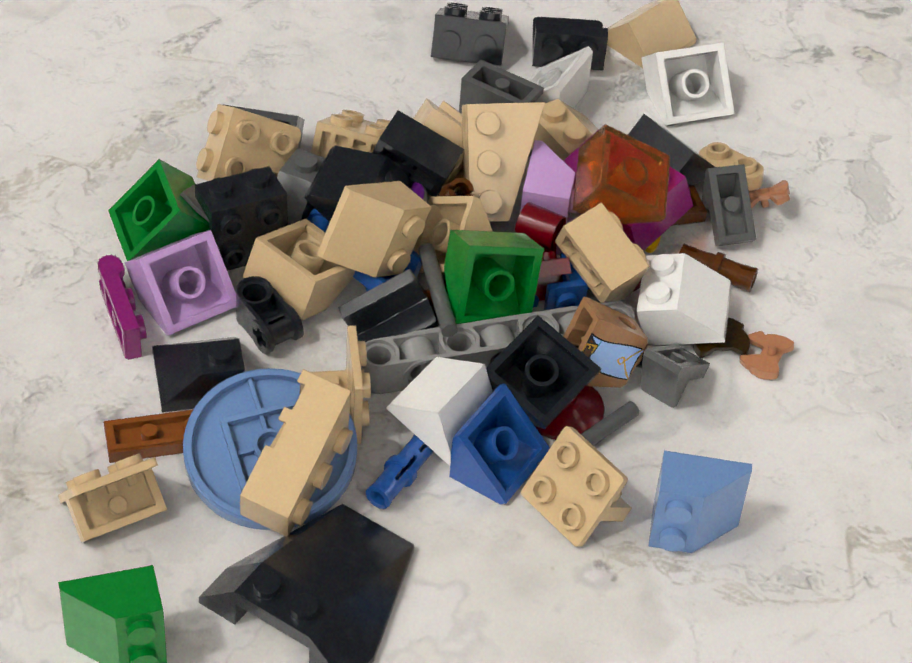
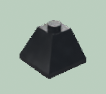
(193, 368)
(542, 371)

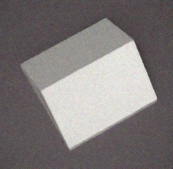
(565, 78)
(442, 401)

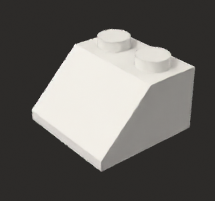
(689, 83)
(682, 301)

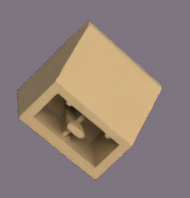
(603, 254)

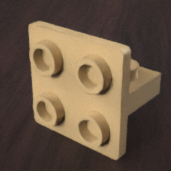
(576, 487)
(114, 499)

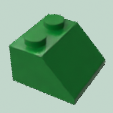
(155, 212)
(491, 274)
(115, 616)

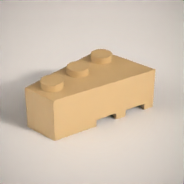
(496, 151)

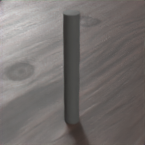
(438, 290)
(610, 423)

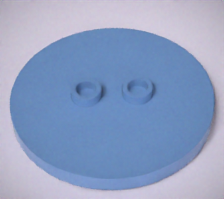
(230, 433)

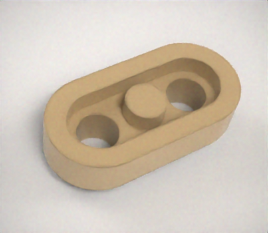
(721, 155)

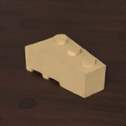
(299, 456)

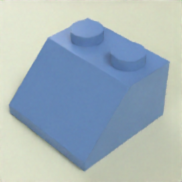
(696, 500)

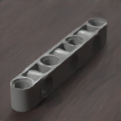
(401, 358)

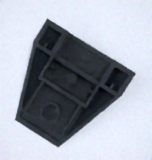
(320, 585)

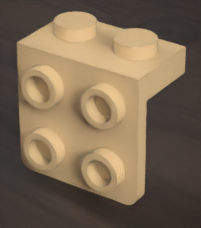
(244, 142)

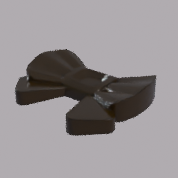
(735, 340)

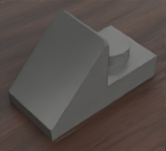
(729, 205)
(668, 371)

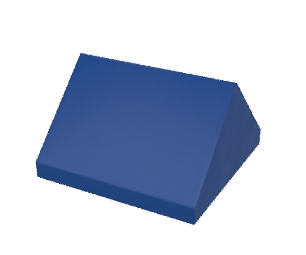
(497, 448)

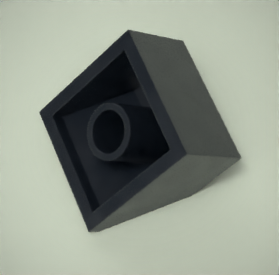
(349, 167)

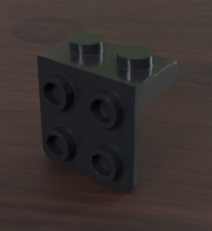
(469, 34)
(560, 37)
(242, 210)

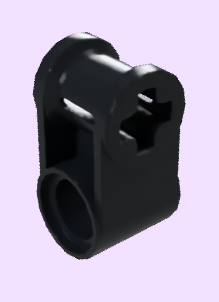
(265, 314)

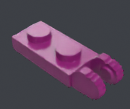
(121, 306)

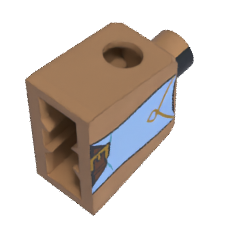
(608, 340)

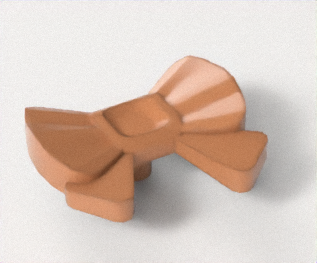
(778, 194)
(766, 363)

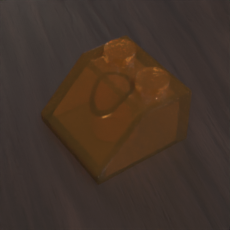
(623, 176)

